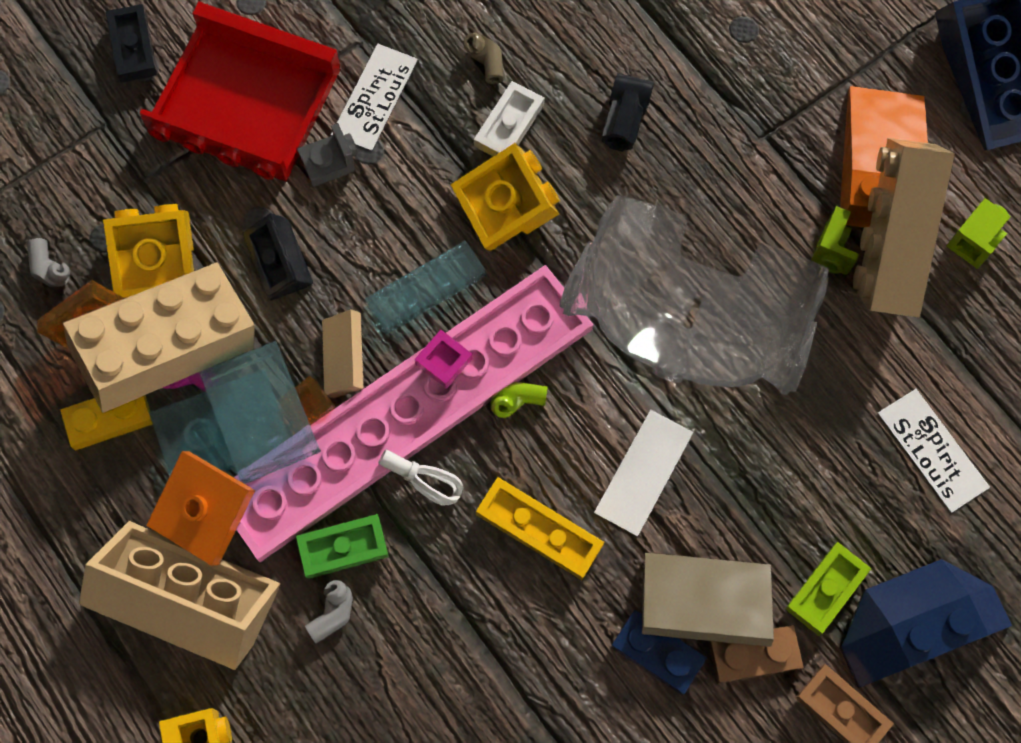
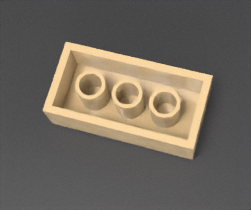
(902, 226)
(159, 336)

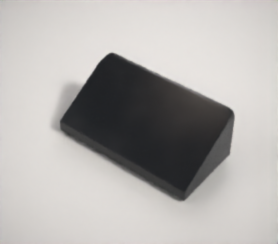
(277, 256)

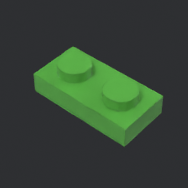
(342, 546)

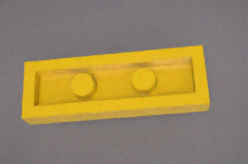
(539, 528)

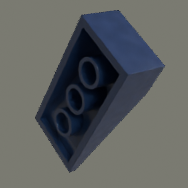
(985, 59)

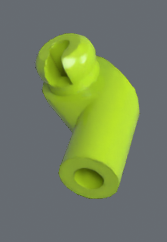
(515, 396)

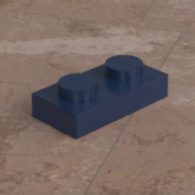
(660, 656)

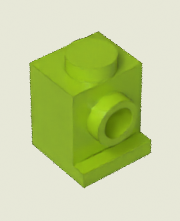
(980, 233)

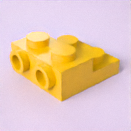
(506, 196)
(148, 248)

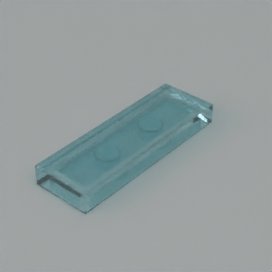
(425, 287)

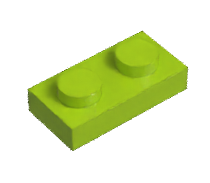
(828, 588)

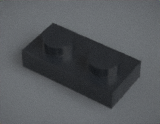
(131, 43)

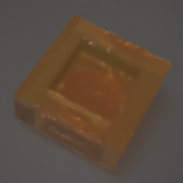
(314, 399)

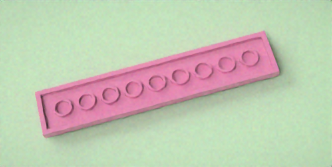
(410, 411)

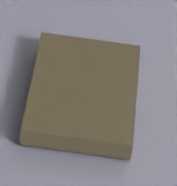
(707, 599)

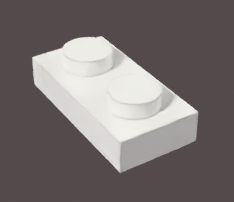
(509, 119)

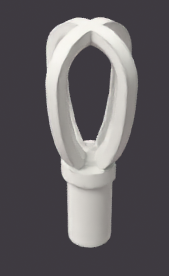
(410, 470)

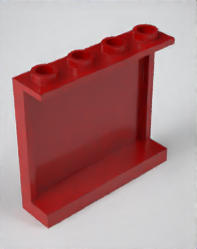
(244, 93)

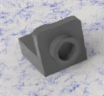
(329, 157)

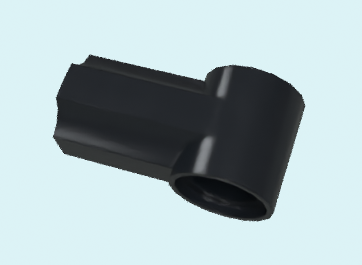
(628, 104)

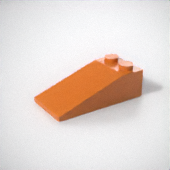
(869, 122)

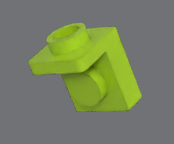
(830, 247)

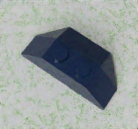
(919, 620)

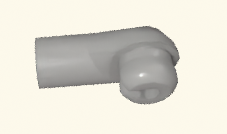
(43, 268)
(336, 611)

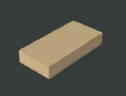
(342, 354)

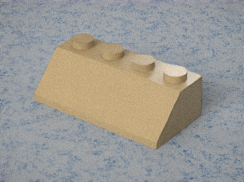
(177, 596)

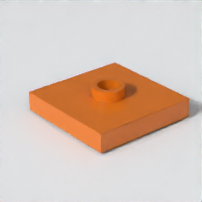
(200, 508)

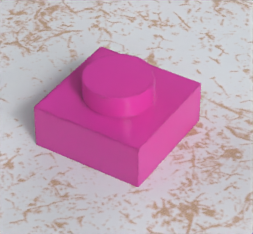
(443, 359)

